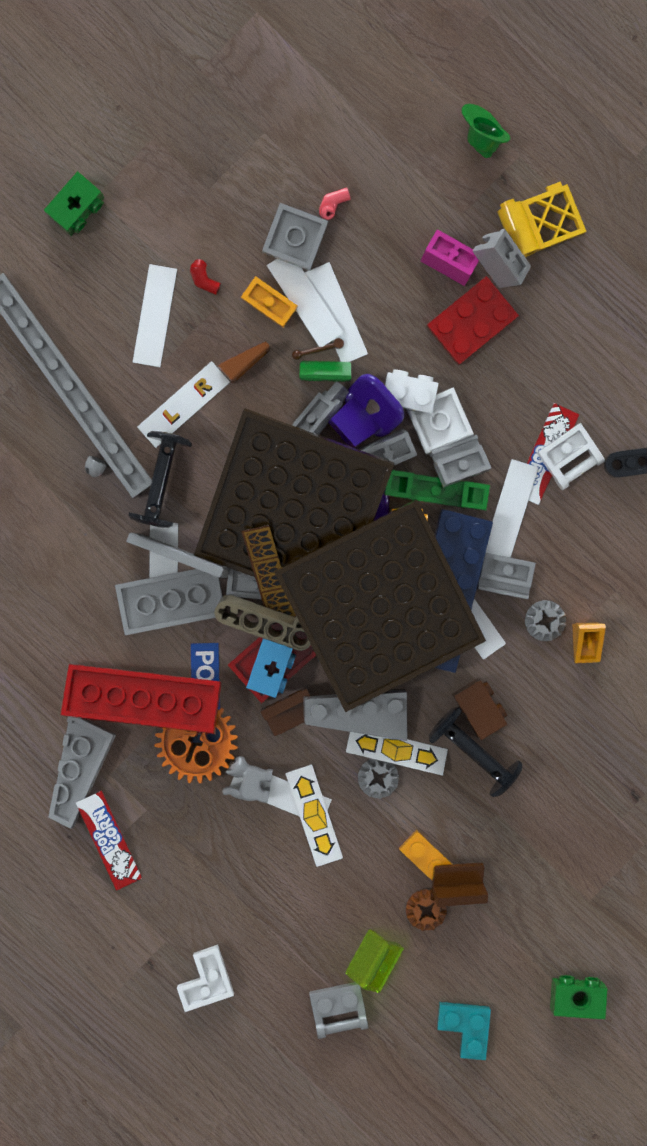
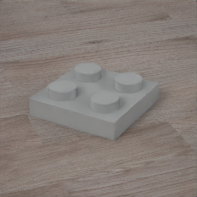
(295, 236)

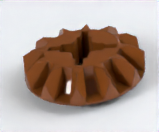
(414, 912)

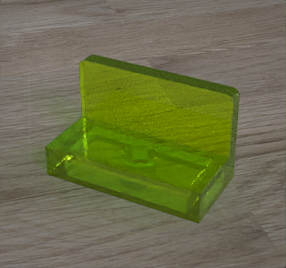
(373, 961)

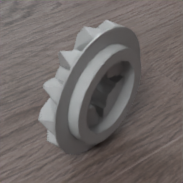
(535, 614)
(366, 776)

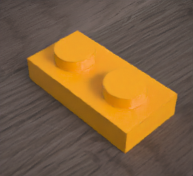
(269, 302)
(423, 853)

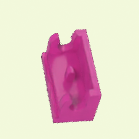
(450, 257)

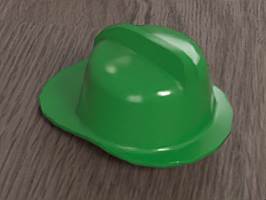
(484, 130)

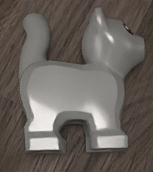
(251, 784)

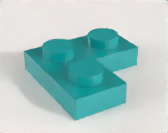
(472, 1022)

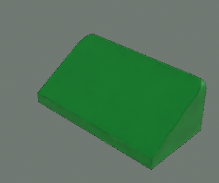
(325, 371)

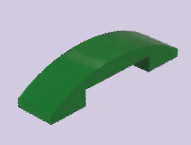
(431, 490)

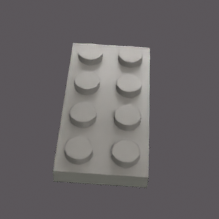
(168, 600)

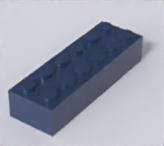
(464, 547)

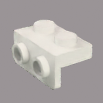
(412, 393)

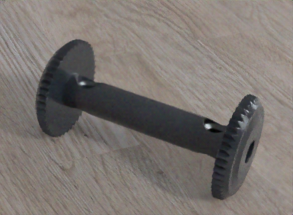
(160, 478)
(503, 776)

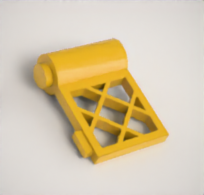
(521, 224)

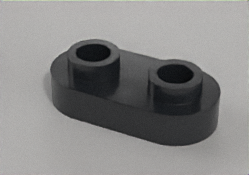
(628, 461)

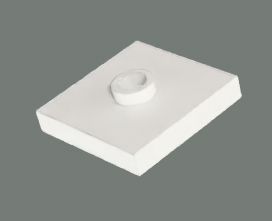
(444, 425)

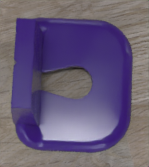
(353, 420)

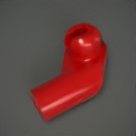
(200, 277)

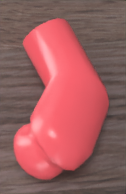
(330, 202)

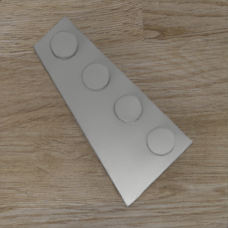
(379, 717)
(80, 764)

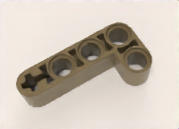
(261, 628)

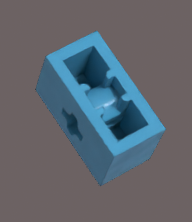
(260, 679)

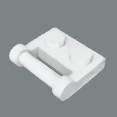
(565, 450)

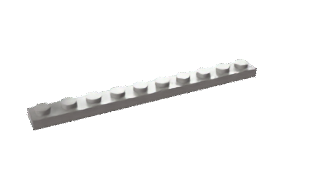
(72, 390)

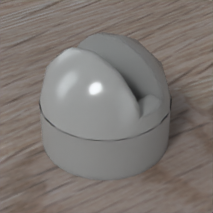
(95, 466)

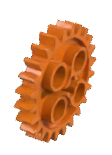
(217, 751)

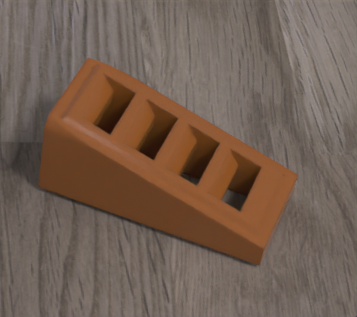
(240, 364)

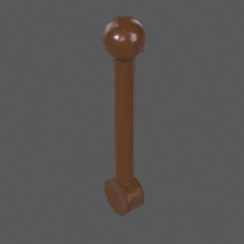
(338, 344)

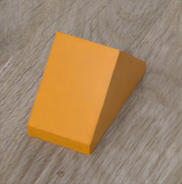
(588, 642)

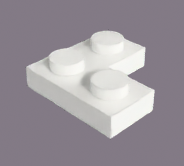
(212, 984)

